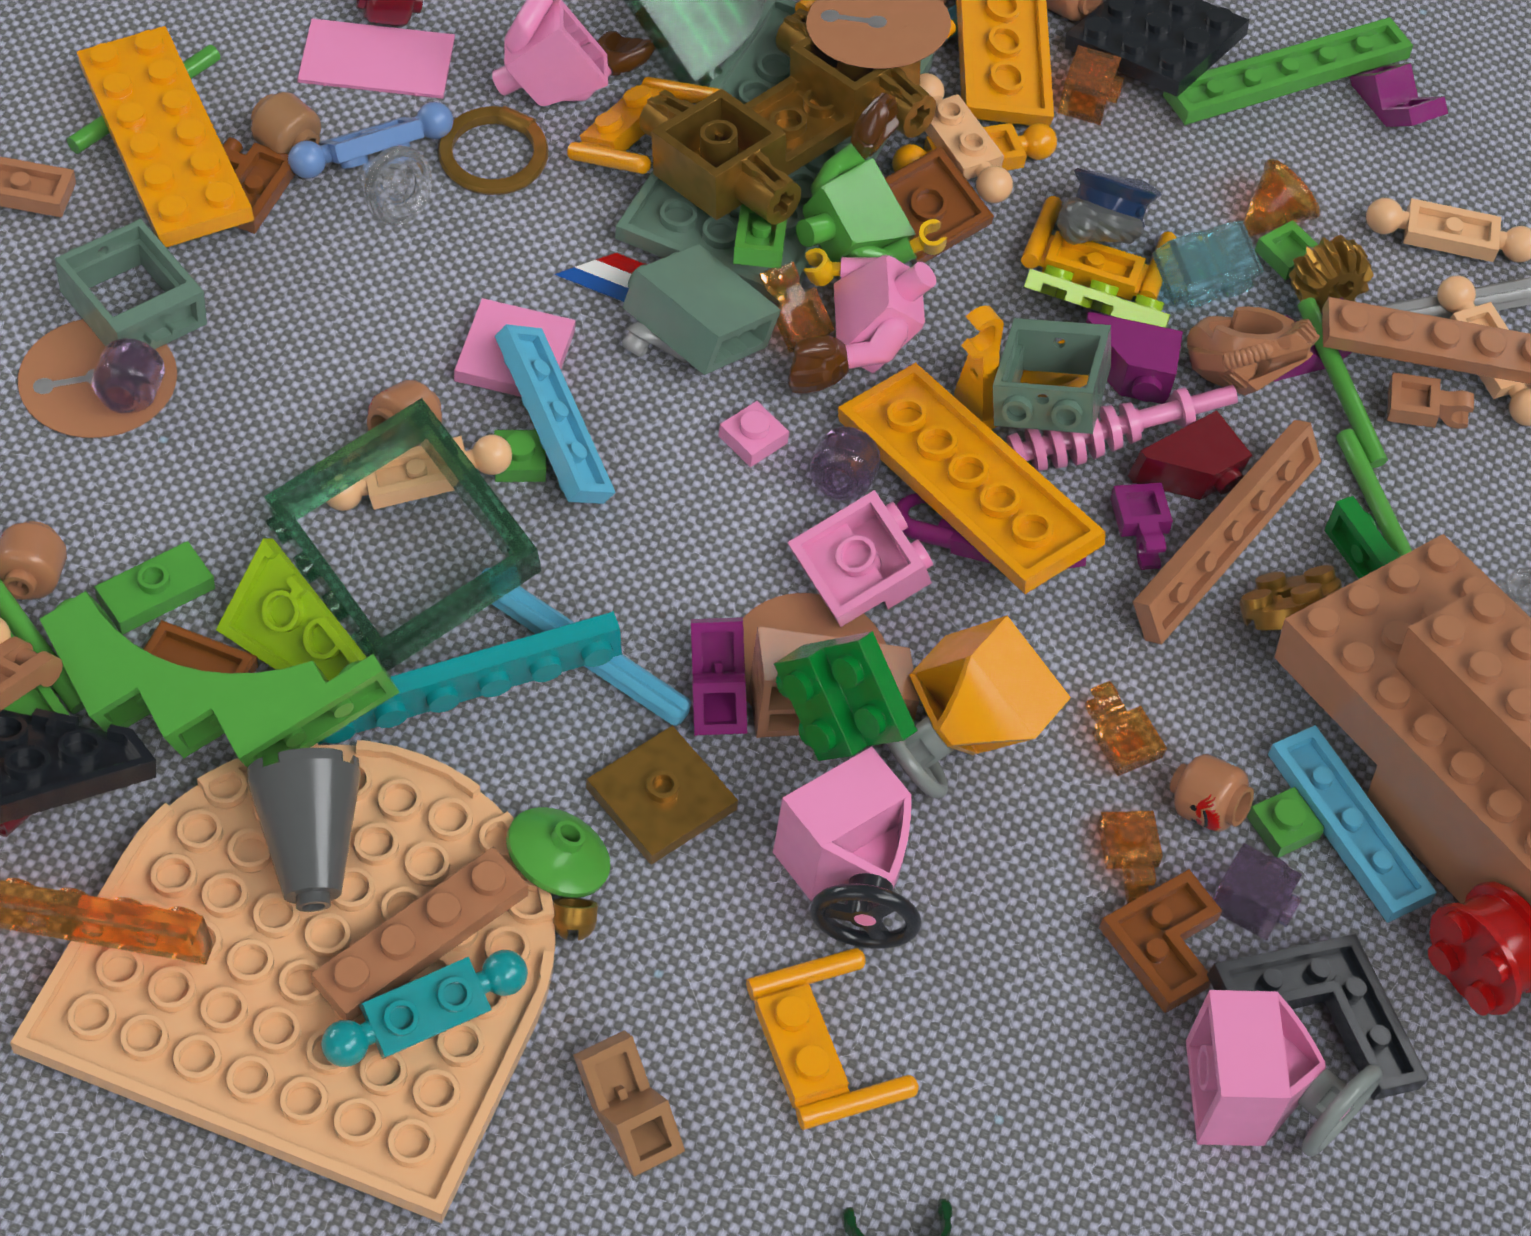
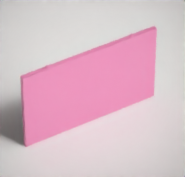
(376, 58)

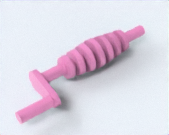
(1178, 409)

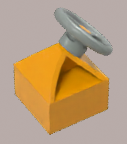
(979, 695)

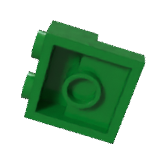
(844, 696)

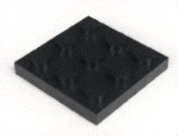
(1160, 40)

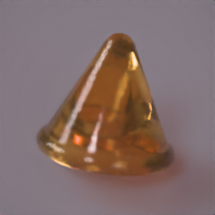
(1279, 199)

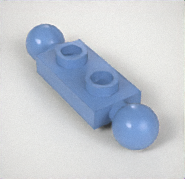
(351, 150)

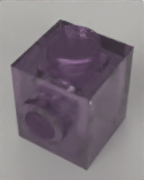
(1258, 892)

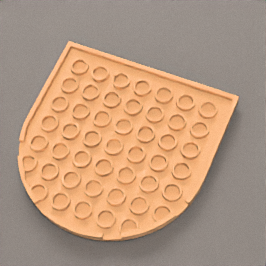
(244, 1034)

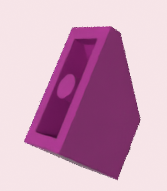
(1141, 358)

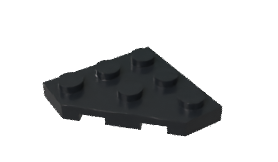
(57, 762)

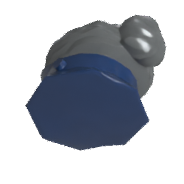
(1105, 209)

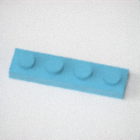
(554, 414)
(1352, 824)

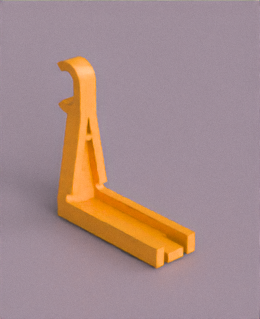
(982, 362)

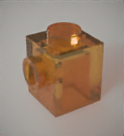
(1091, 85)

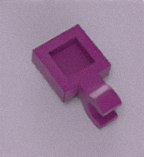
(1143, 513)

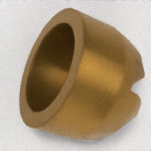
(574, 915)

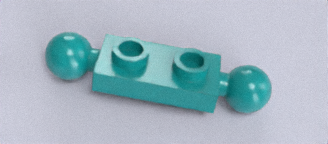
(424, 1008)

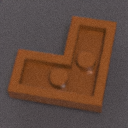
(1152, 936)

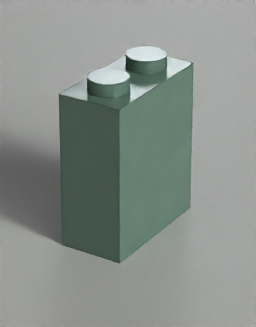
(701, 308)

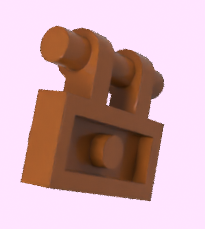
(262, 176)

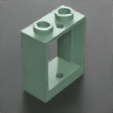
(153, 321)
(1034, 348)

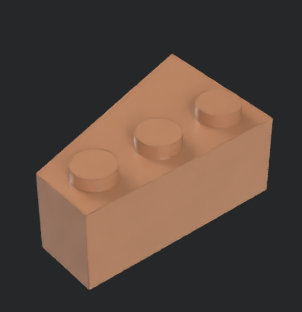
(775, 713)

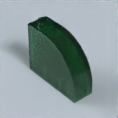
(697, 33)

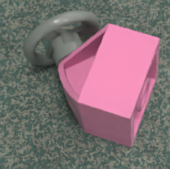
(1255, 1067)

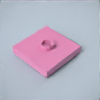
(481, 358)

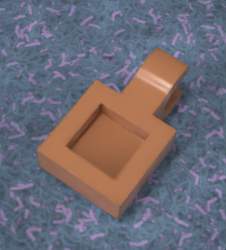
(1421, 402)

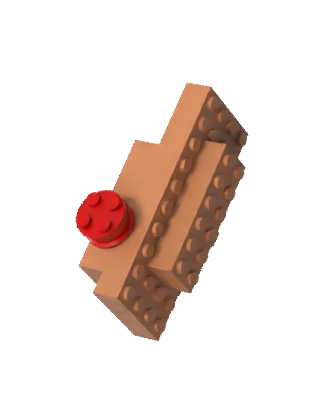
(1437, 690)

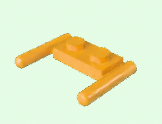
(619, 127)
(1090, 258)
(805, 1049)

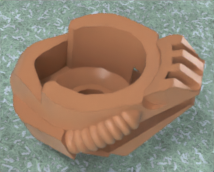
(1249, 347)

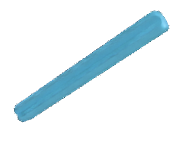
(619, 671)

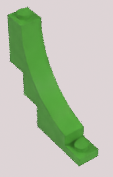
(193, 706)

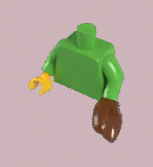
(852, 203)

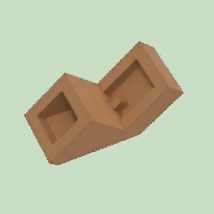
(626, 1105)

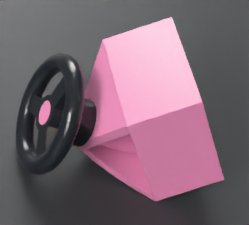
(847, 844)

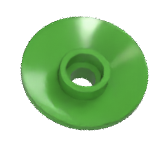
(558, 852)

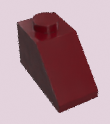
(1194, 459)

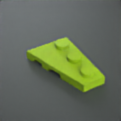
(1098, 296)
(284, 619)

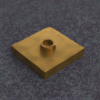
(661, 794)

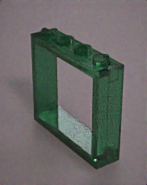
(358, 460)

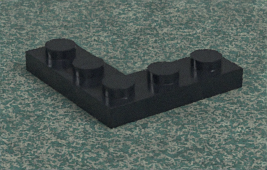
(1344, 979)

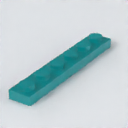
(492, 672)

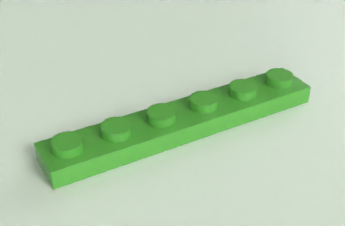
(1291, 70)

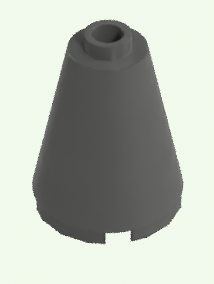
(307, 820)

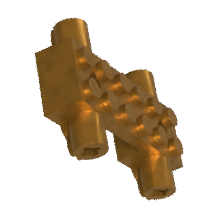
(743, 153)

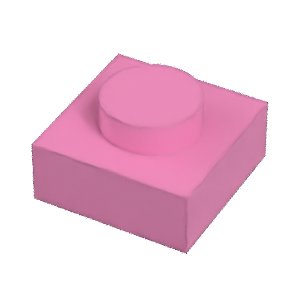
(753, 433)

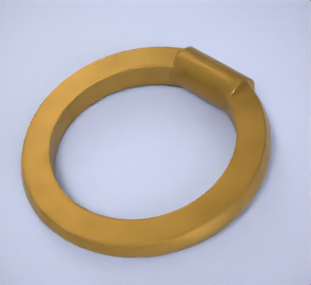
(494, 115)

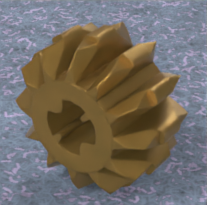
(1331, 270)

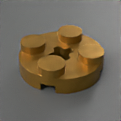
(1282, 596)

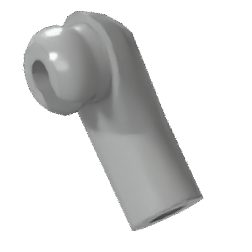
(641, 337)

